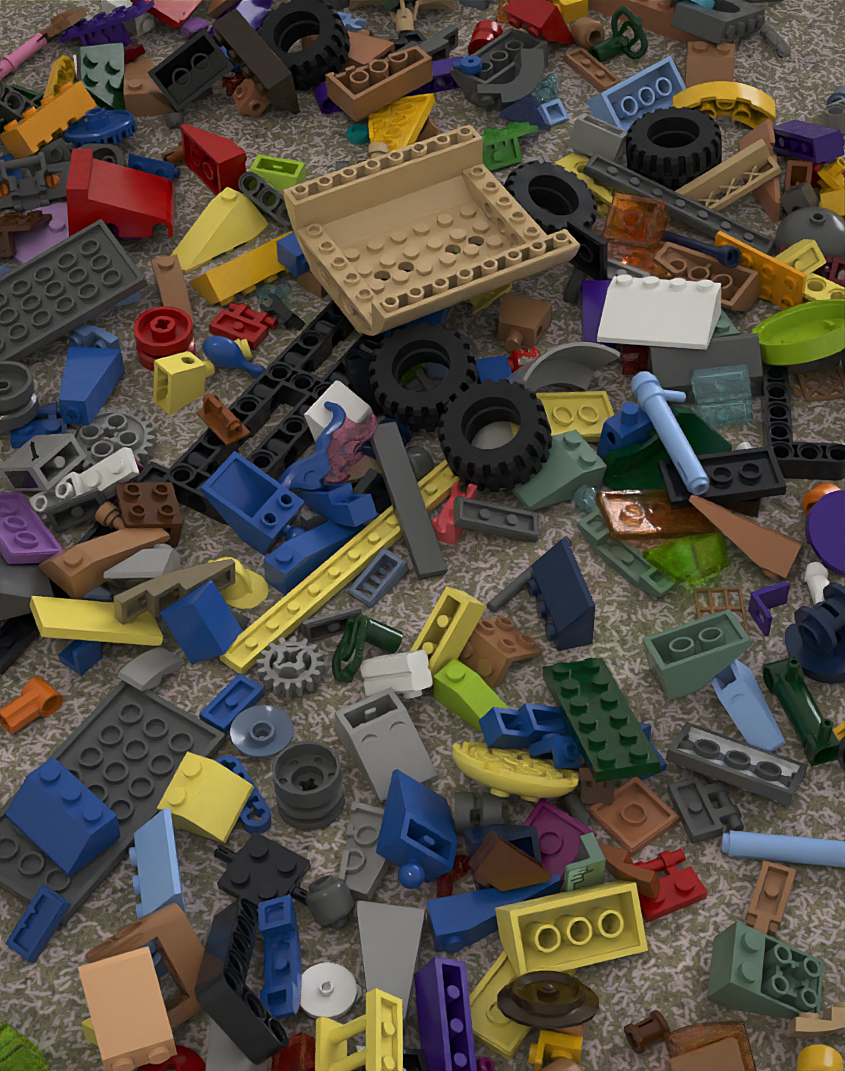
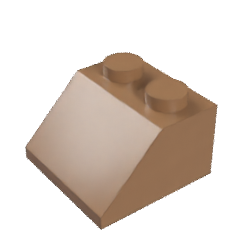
(709, 62)

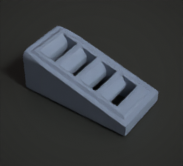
(383, 558)

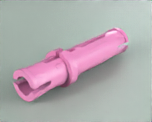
(10, 62)

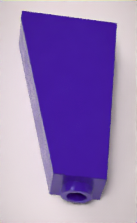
(592, 304)

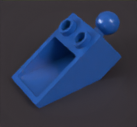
(247, 498)
(416, 832)

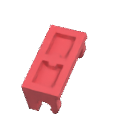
(444, 523)

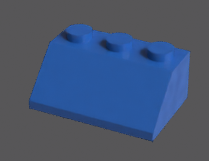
(62, 817)

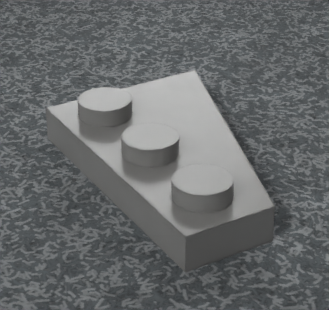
(360, 863)

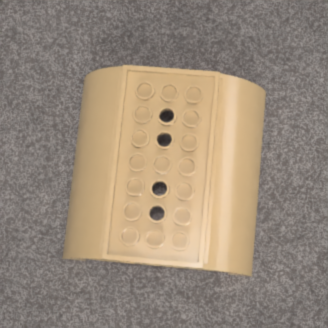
(411, 216)

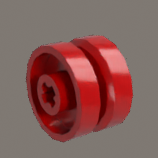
(162, 333)

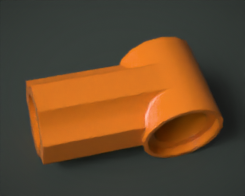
(36, 699)

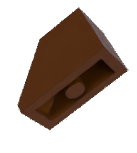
(505, 865)

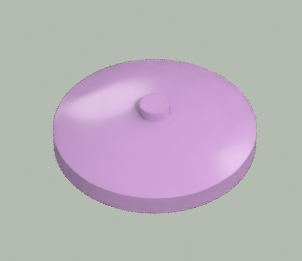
(35, 241)

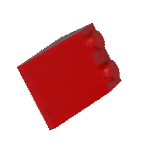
(539, 20)
(213, 158)

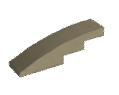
(167, 589)

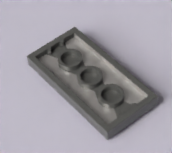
(736, 763)

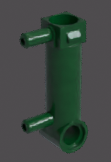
(814, 732)

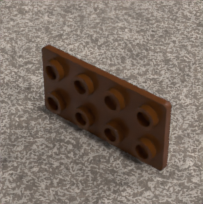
(15, 222)

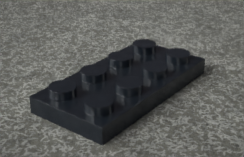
(731, 477)

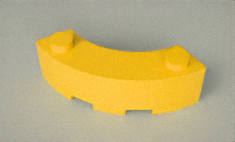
(728, 99)

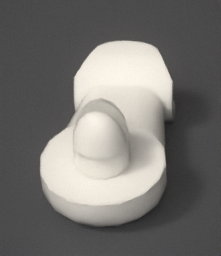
(816, 578)

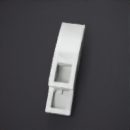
(104, 475)

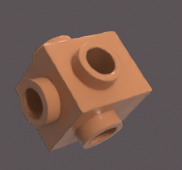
(249, 100)

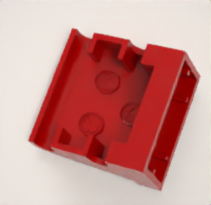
(117, 196)

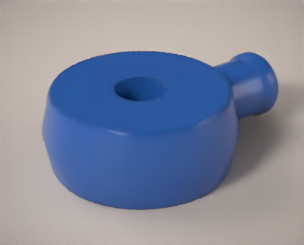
(469, 65)

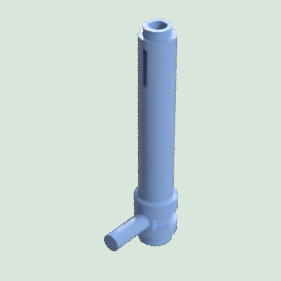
(653, 401)
(784, 848)

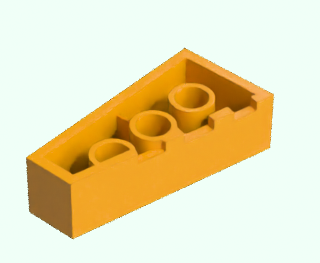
(49, 119)

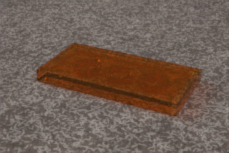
(649, 516)

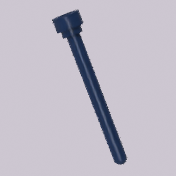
(726, 255)

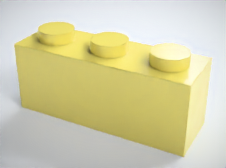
(448, 628)

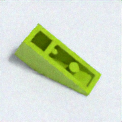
(464, 692)

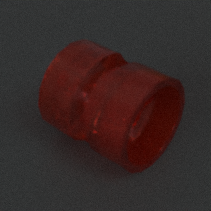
(634, 359)

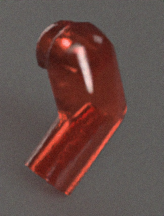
(444, 883)

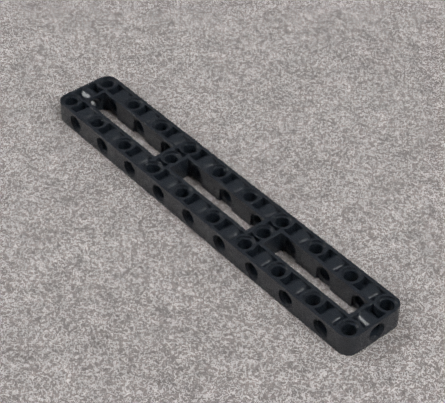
(283, 382)

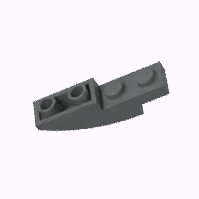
(439, 44)

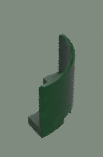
(637, 464)

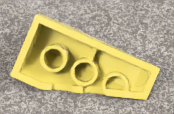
(223, 225)

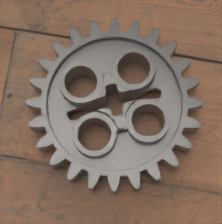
(111, 432)

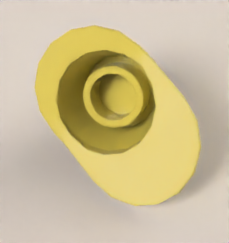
(248, 589)

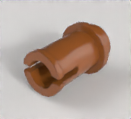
(175, 155)

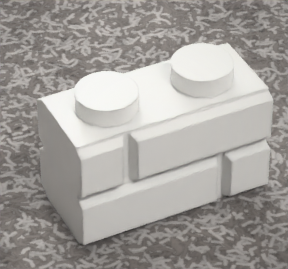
(401, 671)

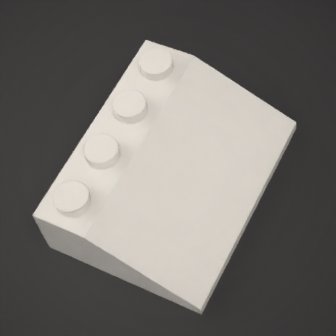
(660, 312)

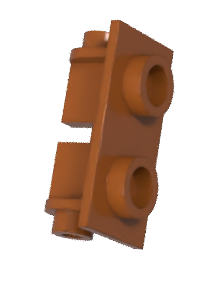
(221, 420)

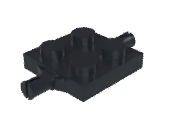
(262, 871)

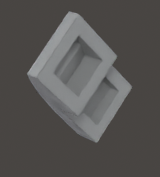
(148, 668)

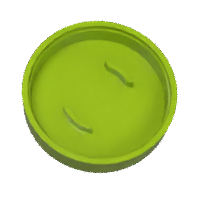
(802, 332)

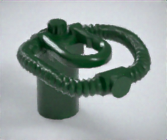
(618, 42)
(362, 630)

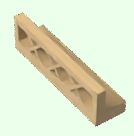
(727, 174)

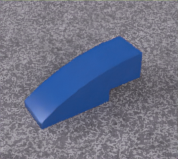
(340, 504)
(521, 727)

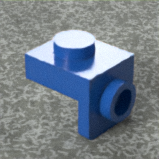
(560, 749)

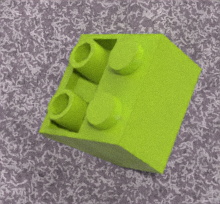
(279, 172)

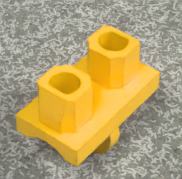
(831, 176)

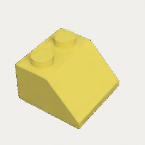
(205, 797)

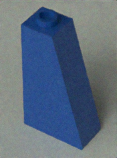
(88, 382)

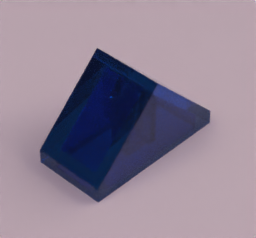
(526, 110)

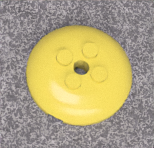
(507, 775)

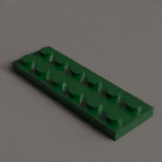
(600, 720)

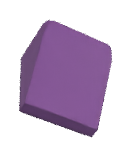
(193, 26)

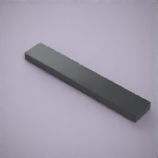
(407, 502)

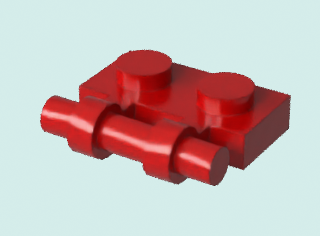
(243, 324)
(677, 888)

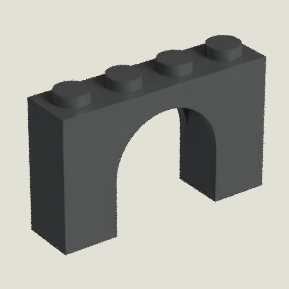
(721, 24)

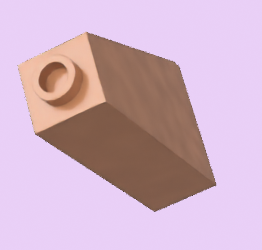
(361, 49)

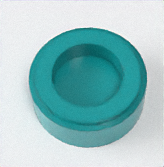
(358, 134)

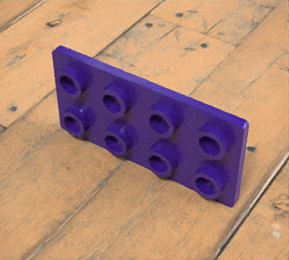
(107, 28)

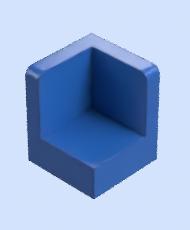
(81, 655)

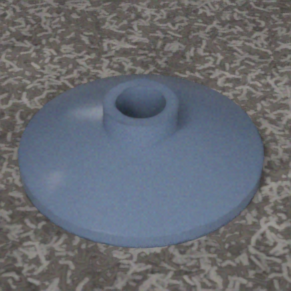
(261, 721)

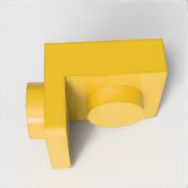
(554, 1046)

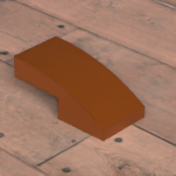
(621, 867)

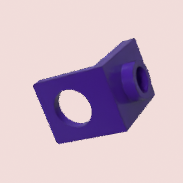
(765, 599)

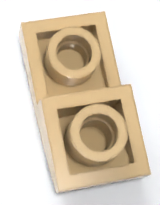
(811, 1025)

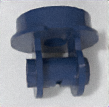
(819, 637)

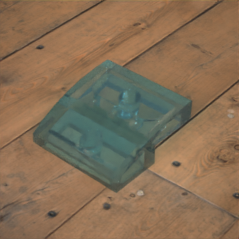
(723, 395)

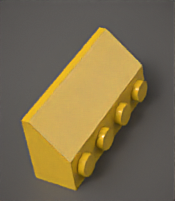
(240, 274)

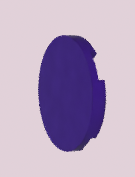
(827, 530)

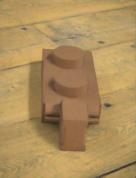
(770, 897)

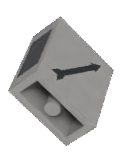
(41, 462)

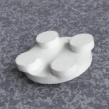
(328, 991)

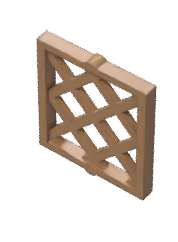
(825, 395)

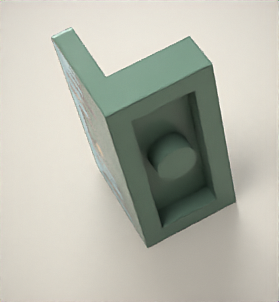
(589, 868)

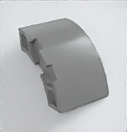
(565, 366)

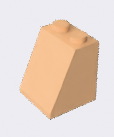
(127, 1011)

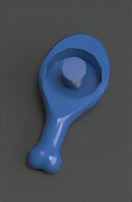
(227, 354)

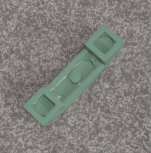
(623, 557)

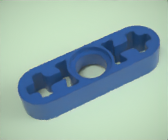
(255, 800)

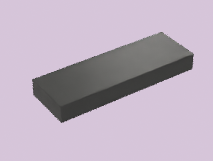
(496, 519)

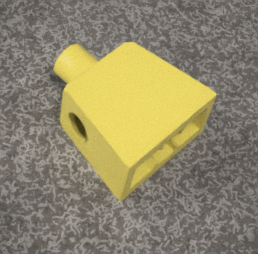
(179, 380)

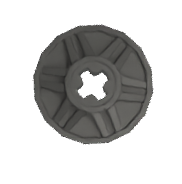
(308, 785)

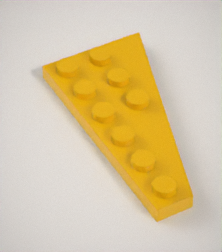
(400, 121)

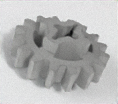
(290, 666)

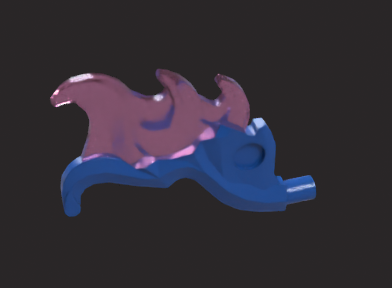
(333, 453)

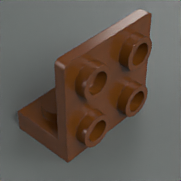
(150, 507)

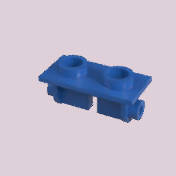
(154, 166)

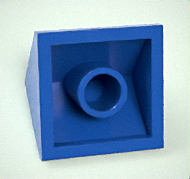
(202, 623)

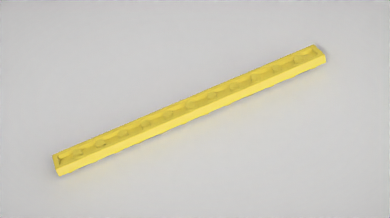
(331, 576)

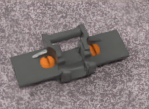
(36, 191)

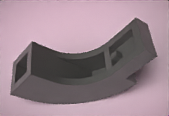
(528, 73)

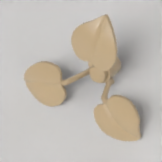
(404, 18)

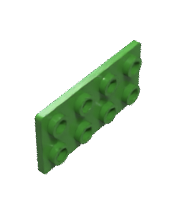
(502, 145)

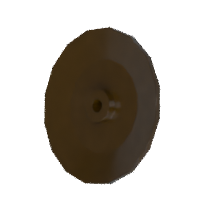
(548, 1000)

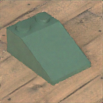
(566, 470)
(694, 652)

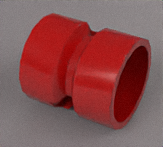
(483, 33)

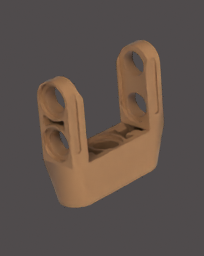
(176, 946)

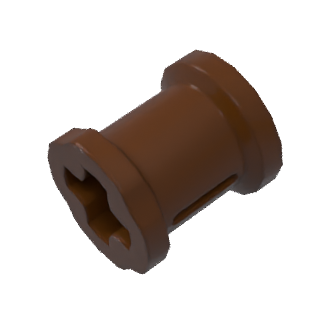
(646, 1031)

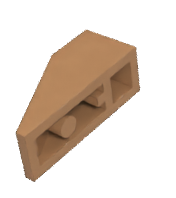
(171, 284)

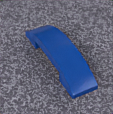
(281, 956)

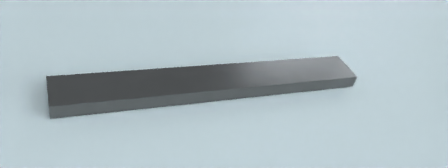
(680, 207)

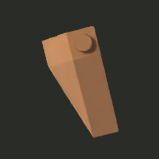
(141, 93)
(738, 284)

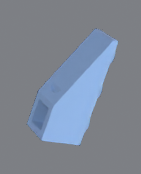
(747, 706)

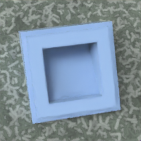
(555, 112)

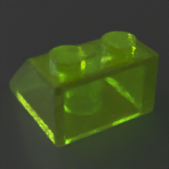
(690, 558)

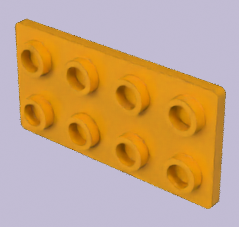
(778, 281)

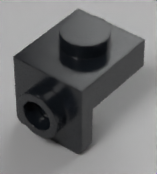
(374, 484)

